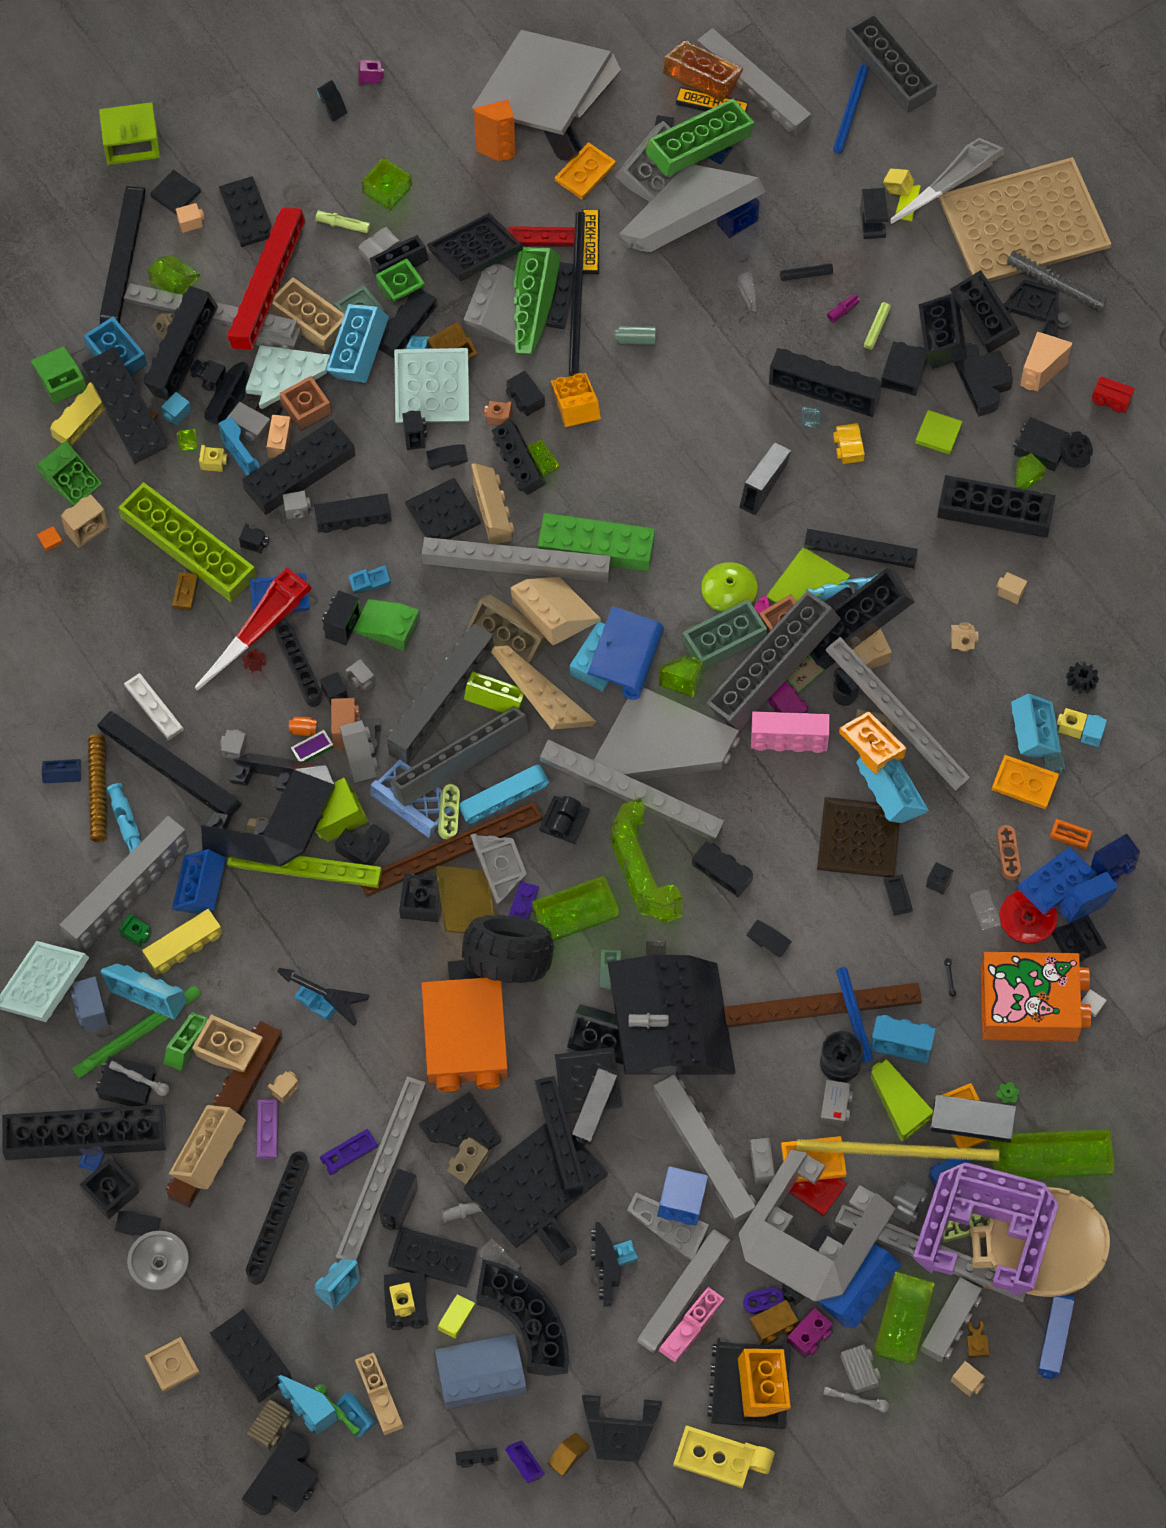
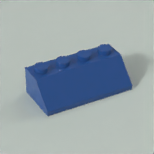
(864, 1288)

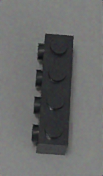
(518, 457)

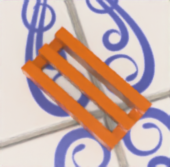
(1070, 841)

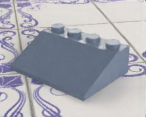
(480, 1371)

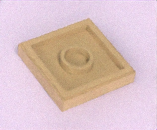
(172, 1364)

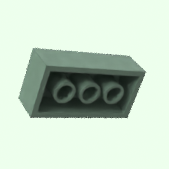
(725, 634)

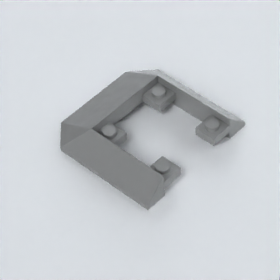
(791, 1262)

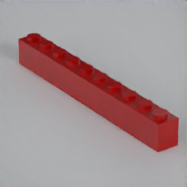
(266, 279)

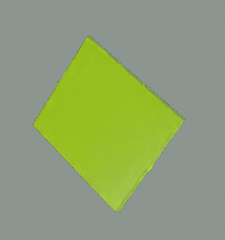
(806, 572)

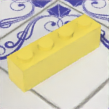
(77, 417)
(182, 942)

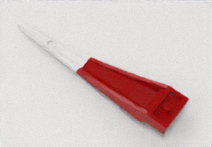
(277, 602)

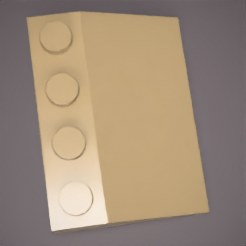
(552, 608)

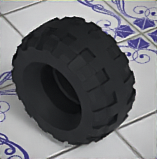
(507, 948)

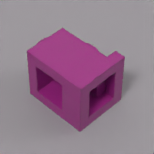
(370, 71)

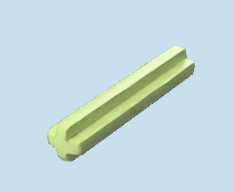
(877, 326)

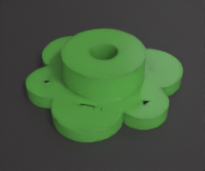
(1007, 1097)

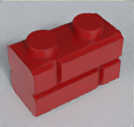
(1112, 394)

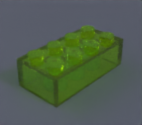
(576, 908)
(904, 1319)

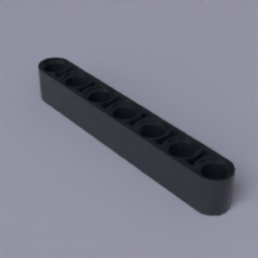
(277, 1227)

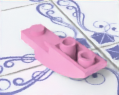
(692, 1324)

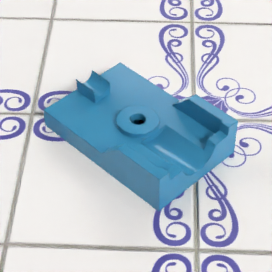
(230, 437)

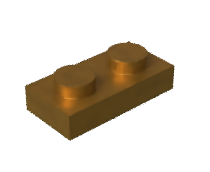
(185, 591)

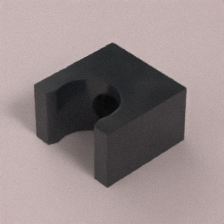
(873, 213)

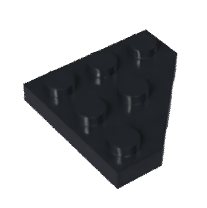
(459, 1122)

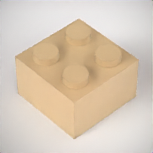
(84, 520)

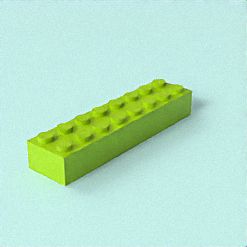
(187, 542)

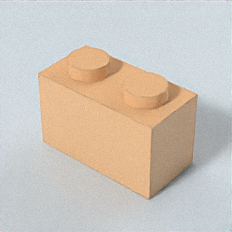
(278, 435)

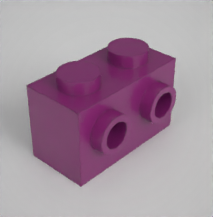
(810, 1333)

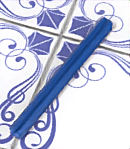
(850, 109)

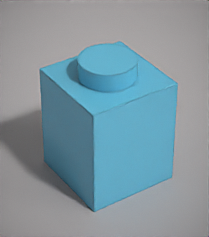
(176, 409)
(1093, 730)

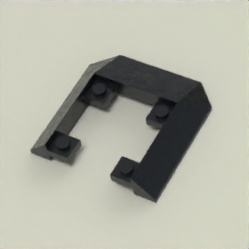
(293, 822)

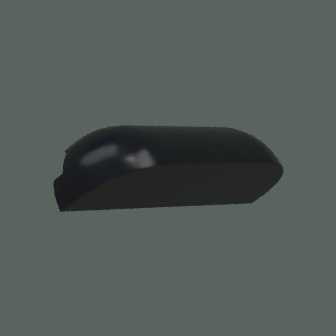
(564, 146)
(228, 394)

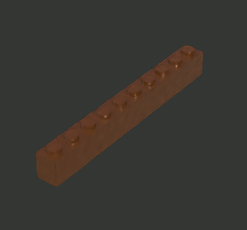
(235, 1094)

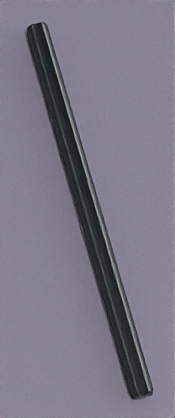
(576, 293)

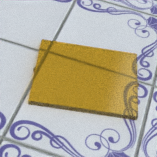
(462, 897)

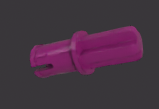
(843, 308)

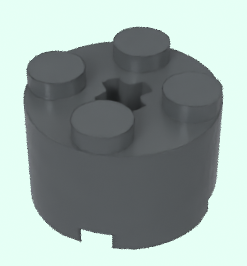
(907, 1202)

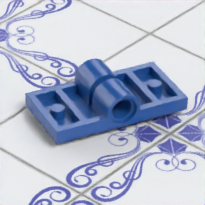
(1054, 880)

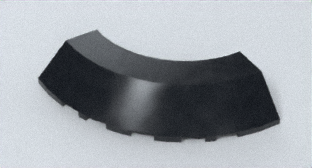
(530, 1313)

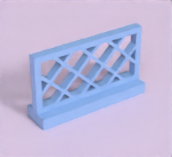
(408, 813)

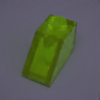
(1028, 471)

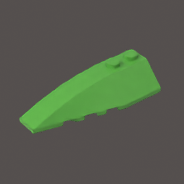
(534, 291)

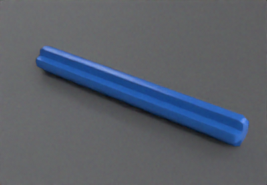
(854, 1012)

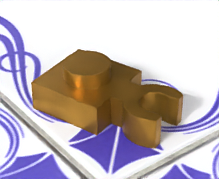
(977, 1344)

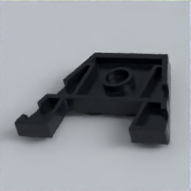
(1037, 303)
(619, 1437)

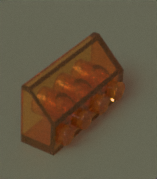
(702, 70)

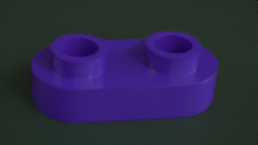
(762, 1299)

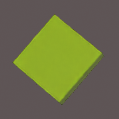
(938, 432)

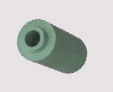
(635, 335)

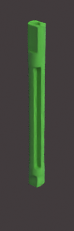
(127, 1037)

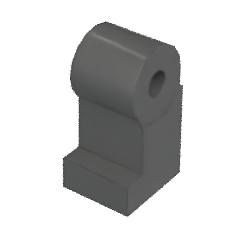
(374, 726)

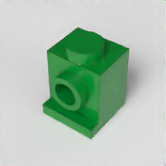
(136, 937)

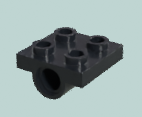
(564, 819)

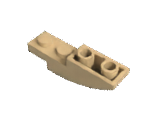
(379, 1394)

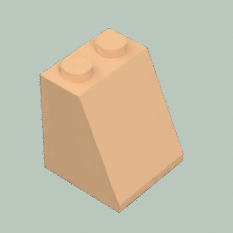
(1044, 361)

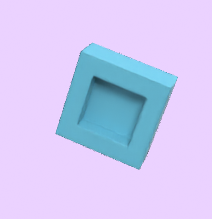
(625, 1253)

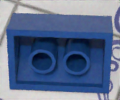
(199, 882)

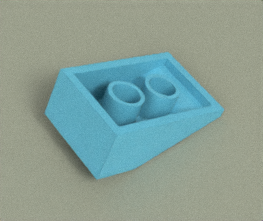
(338, 1282)

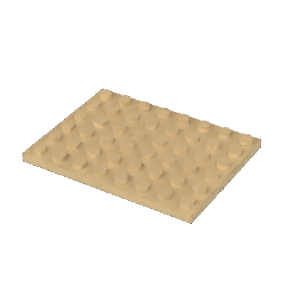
(1033, 211)

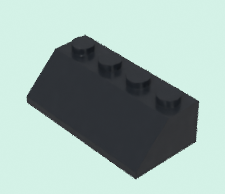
(594, 1030)

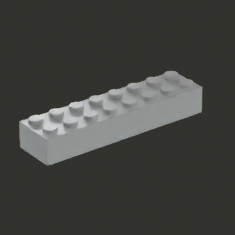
(124, 884)

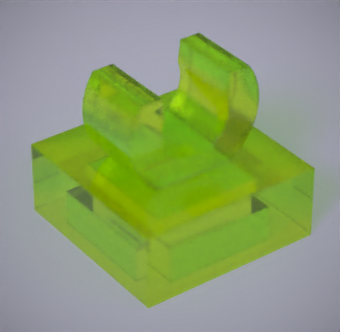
(187, 439)

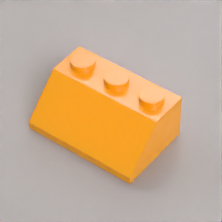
(763, 1382)

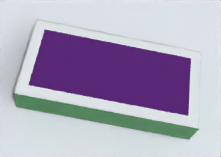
(312, 747)

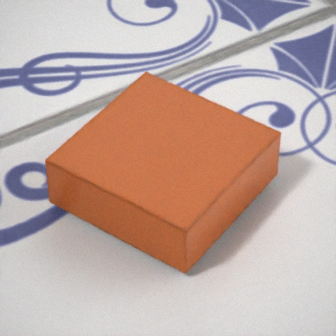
(49, 538)

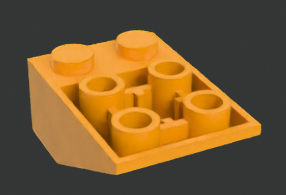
(576, 399)

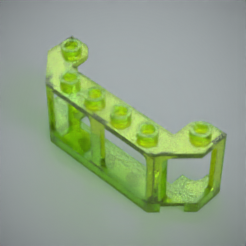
(635, 870)

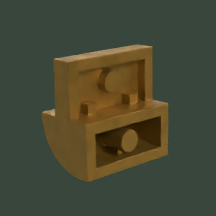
(452, 338)

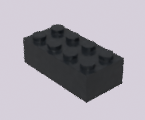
(985, 311)
(942, 331)
(250, 1355)

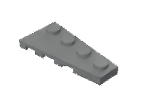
(680, 1236)

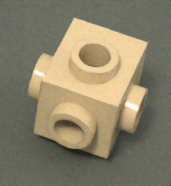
(963, 637)

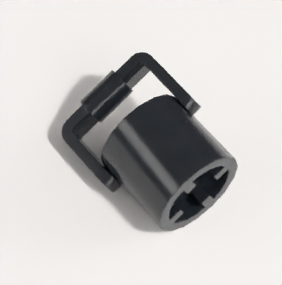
(844, 689)

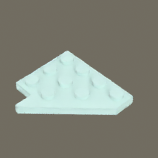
(281, 368)

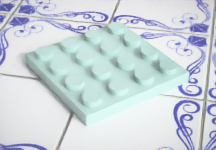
(432, 383)
(41, 981)

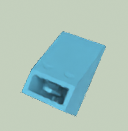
(310, 1403)

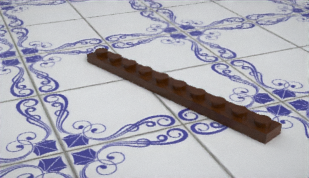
(455, 847)
(821, 1005)

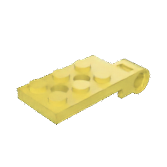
(737, 1462)

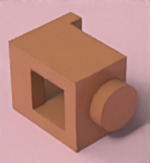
(497, 412)

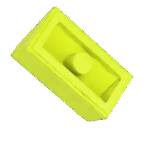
(905, 200)

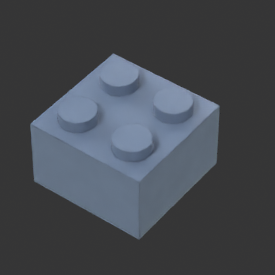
(89, 1004)

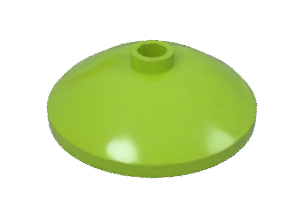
(722, 595)

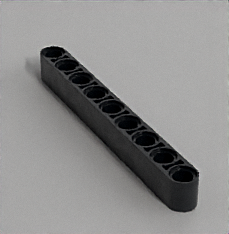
(122, 253)
(168, 764)

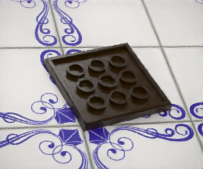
(857, 839)

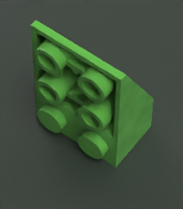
(59, 374)
(68, 474)

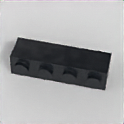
(407, 321)
(352, 513)

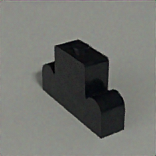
(984, 378)
(283, 1478)

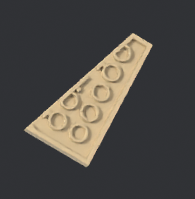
(547, 699)

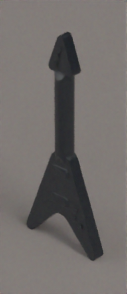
(337, 998)

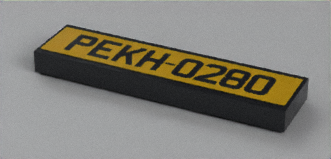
(702, 101)
(591, 241)

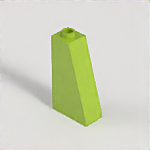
(902, 1103)

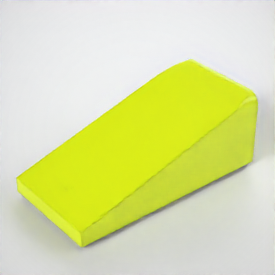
(456, 1316)

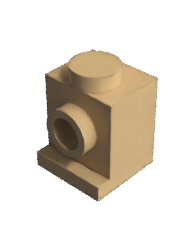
(284, 1086)

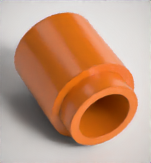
(302, 726)

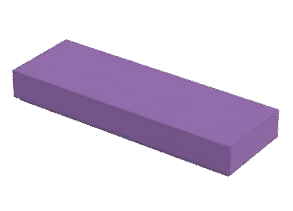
(267, 1129)

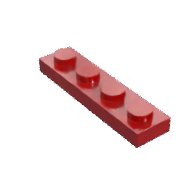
(544, 235)

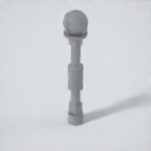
(161, 1088)
(880, 1405)

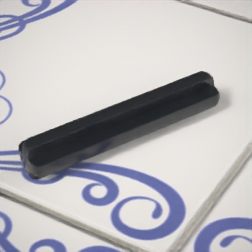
(805, 272)

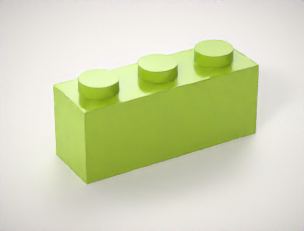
(493, 693)

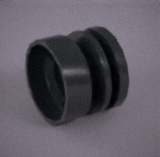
(848, 1049)

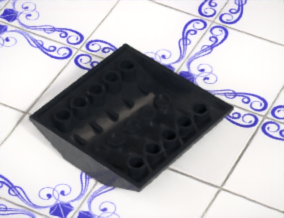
(691, 996)

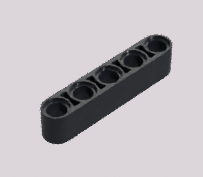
(302, 671)

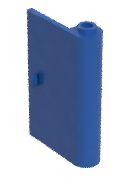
(630, 651)

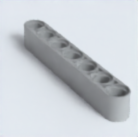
(683, 1291)

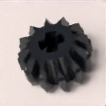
(1084, 672)

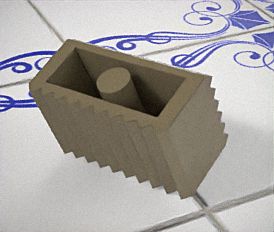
(269, 1425)

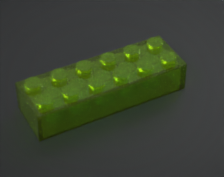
(1055, 1154)

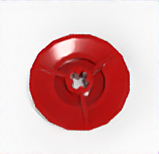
(1020, 929)

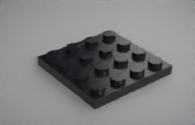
(475, 247)

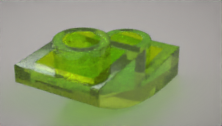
(543, 457)

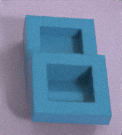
(370, 580)
(315, 1003)

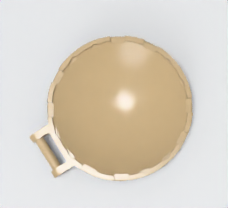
(1073, 1252)

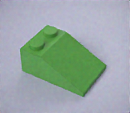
(388, 623)

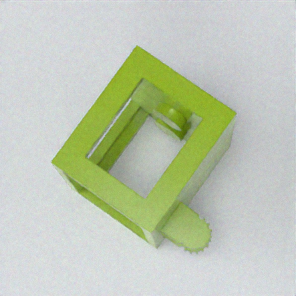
(128, 126)

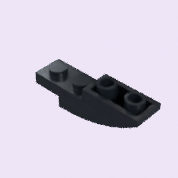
(605, 1257)

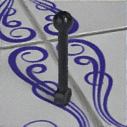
(948, 962)

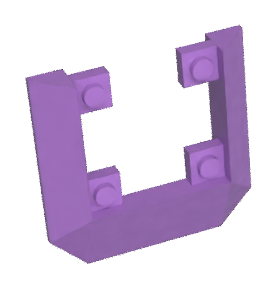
(994, 1195)

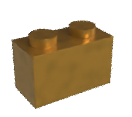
(774, 1322)

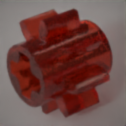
(254, 660)

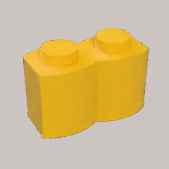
(849, 443)

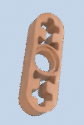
(1012, 844)

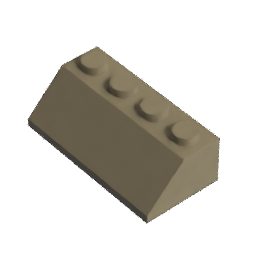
(508, 628)

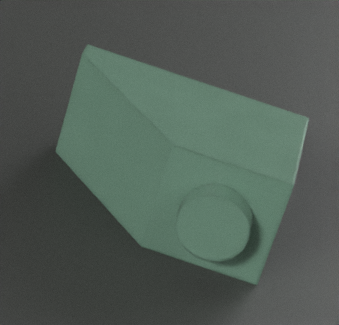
(606, 957)

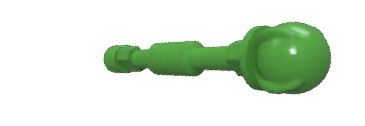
(339, 1413)

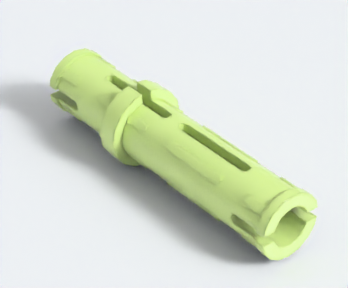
(344, 222)

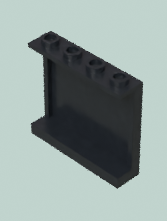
(726, 1390)

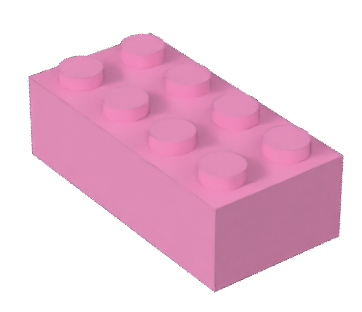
(789, 731)

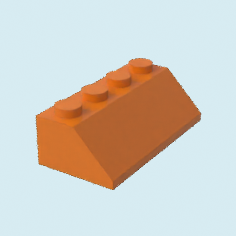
(495, 130)

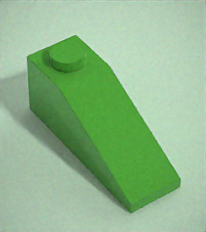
(180, 1047)

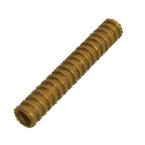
(97, 788)

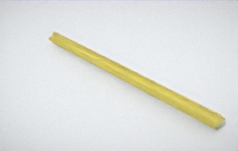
(888, 1149)

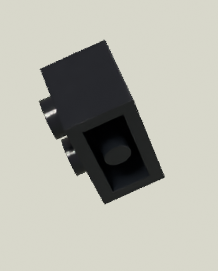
(414, 430)

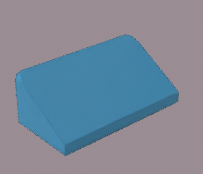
(356, 1413)

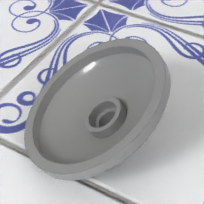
(155, 1248)

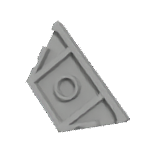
(499, 863)

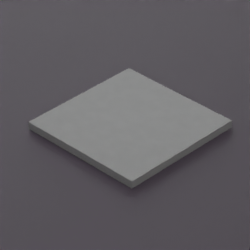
(544, 80)

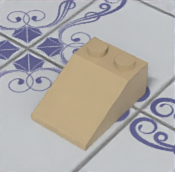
(226, 1044)

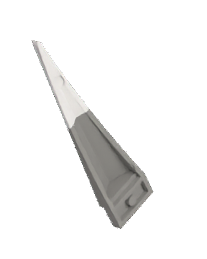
(971, 161)

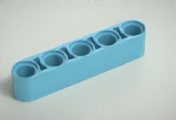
(503, 794)

